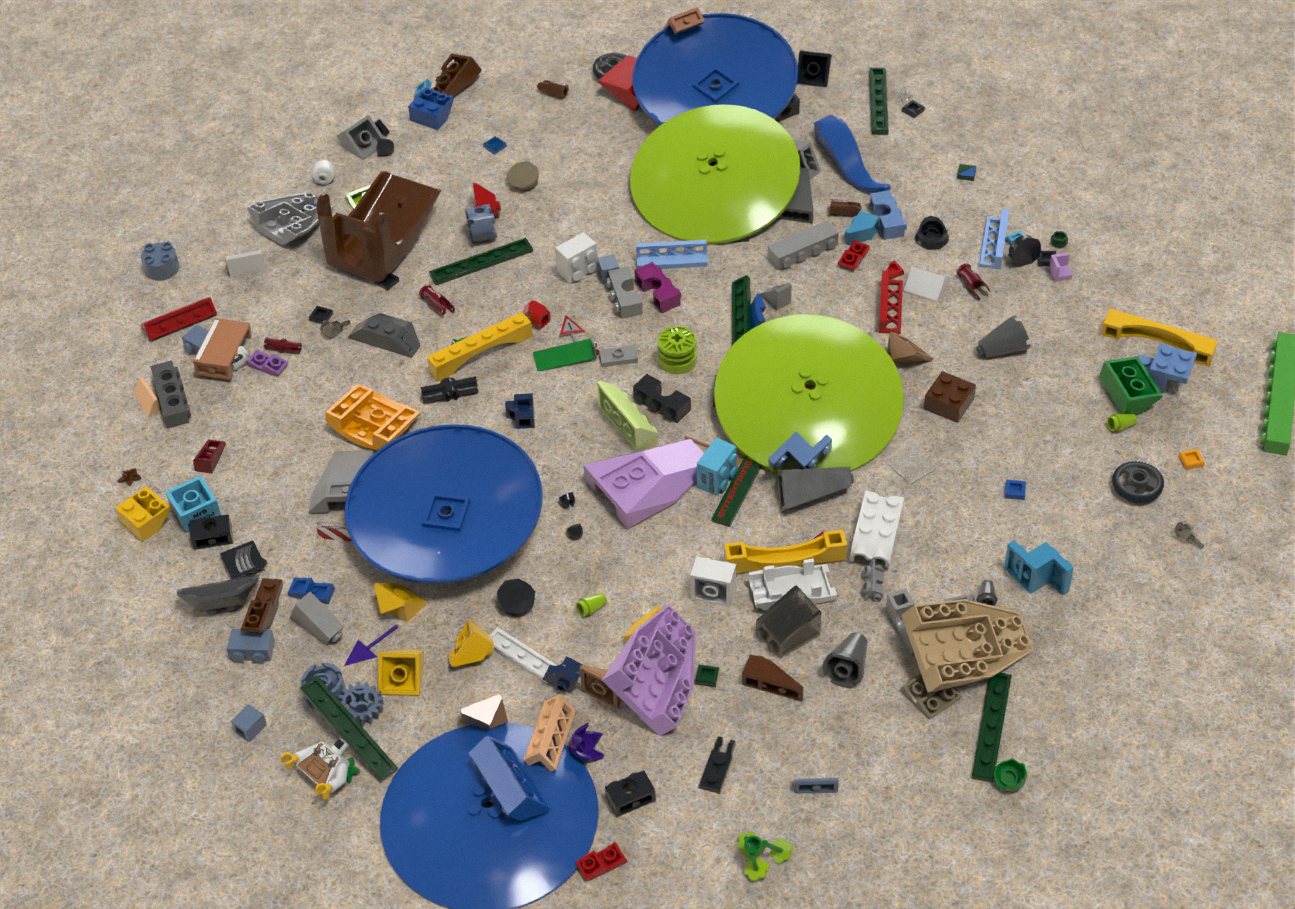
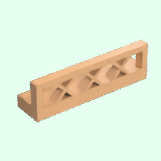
(546, 728)

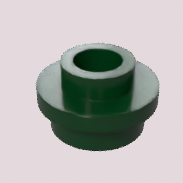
(1059, 239)

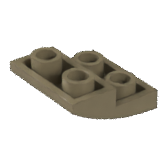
(929, 703)

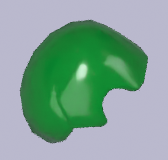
(1010, 775)

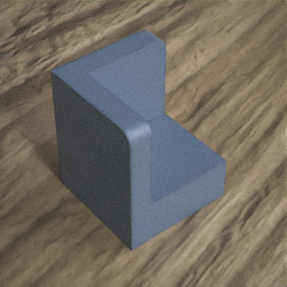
(605, 264)
(248, 722)

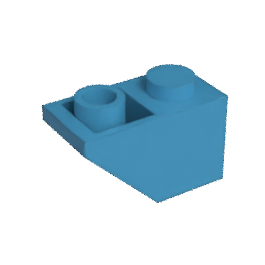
(862, 228)

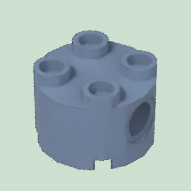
(480, 223)
(160, 261)
(329, 675)

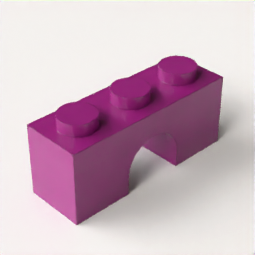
(666, 295)

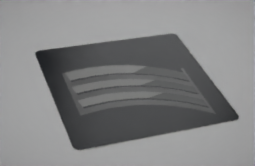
(242, 560)

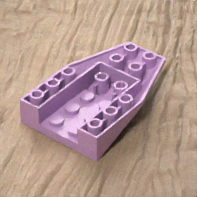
(645, 479)
(656, 670)

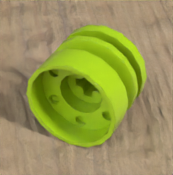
(677, 350)

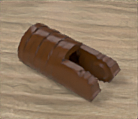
(554, 88)
(844, 207)

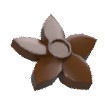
(129, 476)

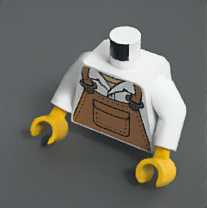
(322, 764)

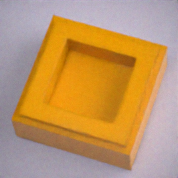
(1191, 459)

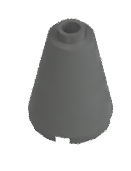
(1004, 339)
(847, 661)

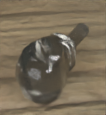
(331, 329)
(1185, 532)

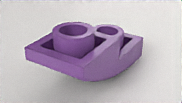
(271, 364)

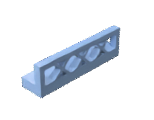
(1000, 241)
(671, 257)

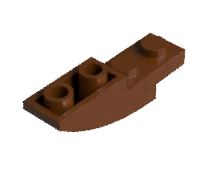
(264, 607)

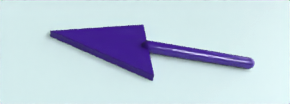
(361, 652)

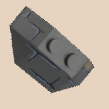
(388, 334)
(219, 594)

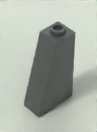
(801, 205)
(808, 485)

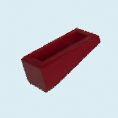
(210, 462)

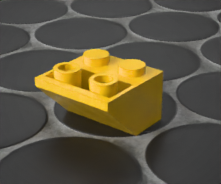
(143, 513)

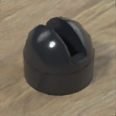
(567, 500)
(575, 531)

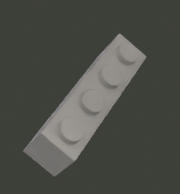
(802, 245)

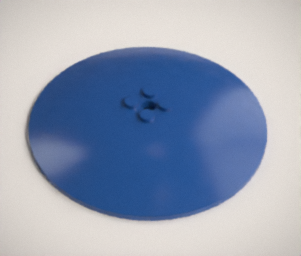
(730, 50)
(459, 468)
(474, 854)

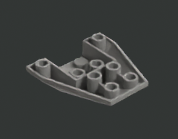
(283, 216)
(337, 479)

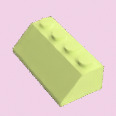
(626, 417)

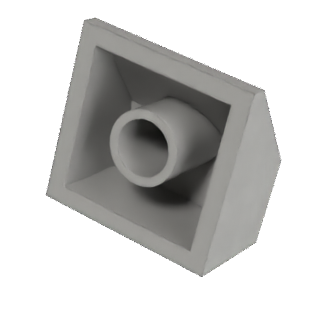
(361, 137)

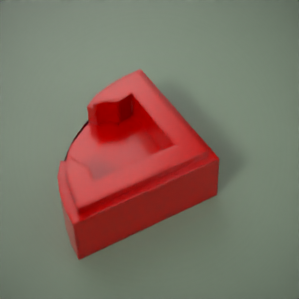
(894, 270)

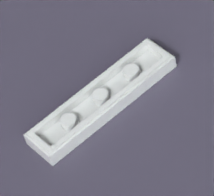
(520, 654)

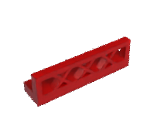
(884, 303)
(179, 318)

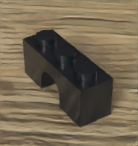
(649, 391)

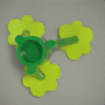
(753, 847)

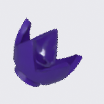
(583, 743)

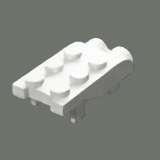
(877, 527)
(773, 583)

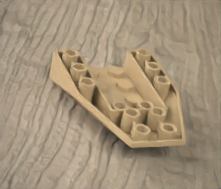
(964, 641)

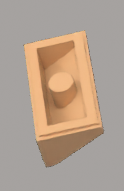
(146, 397)

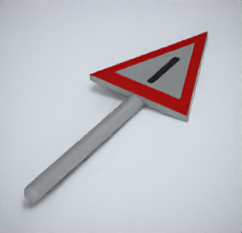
(570, 328)

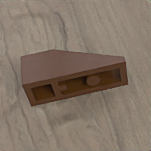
(768, 677)

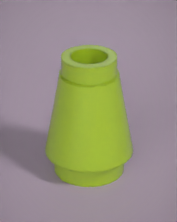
(1119, 422)
(588, 605)

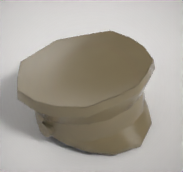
(523, 176)

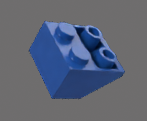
(430, 108)

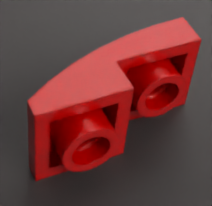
(854, 255)
(597, 864)

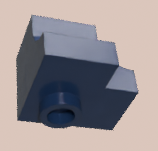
(521, 410)
(563, 675)

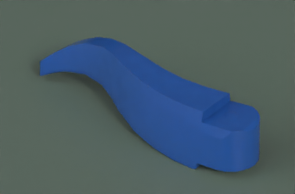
(841, 145)

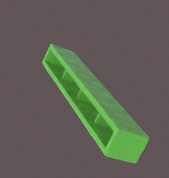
(1281, 396)

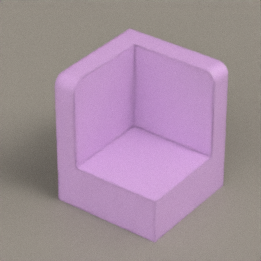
(1059, 267)

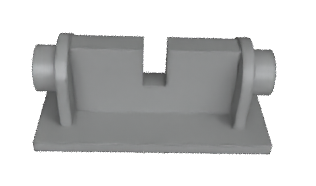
(873, 575)

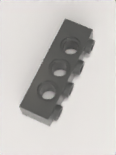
(170, 394)

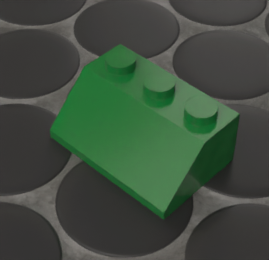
(1129, 385)

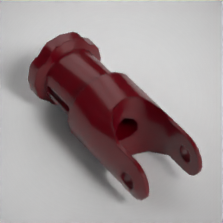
(971, 279)
(436, 299)

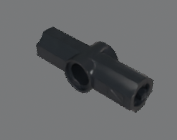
(449, 389)

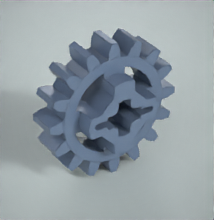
(360, 702)

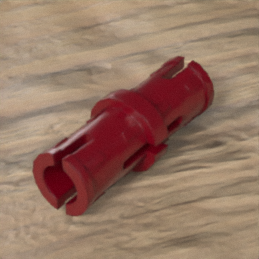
(282, 345)

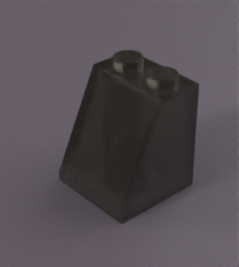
(789, 623)

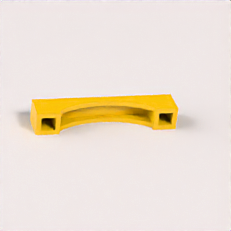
(1126, 325)
(448, 360)
(823, 549)

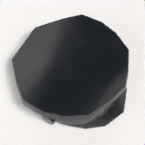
(932, 234)
(1024, 250)
(515, 597)

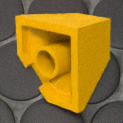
(471, 645)

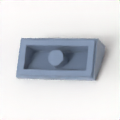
(816, 785)

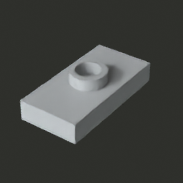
(618, 356)

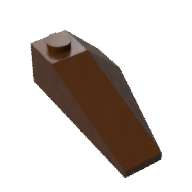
(457, 74)

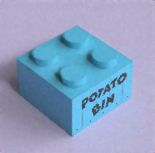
(716, 467)
(192, 501)

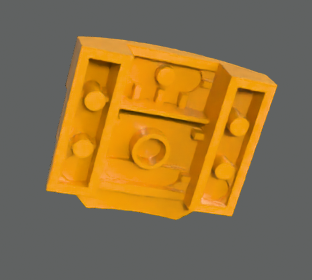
(369, 417)

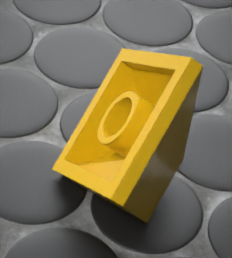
(398, 600)

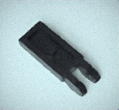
(717, 767)

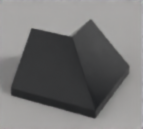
(813, 68)

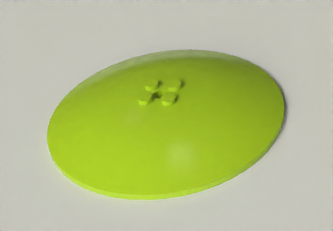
(721, 202)
(765, 397)

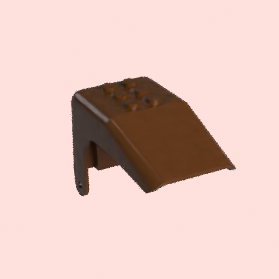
(378, 228)

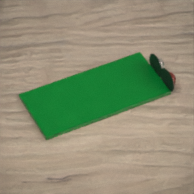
(565, 355)

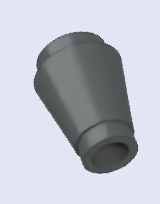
(987, 593)

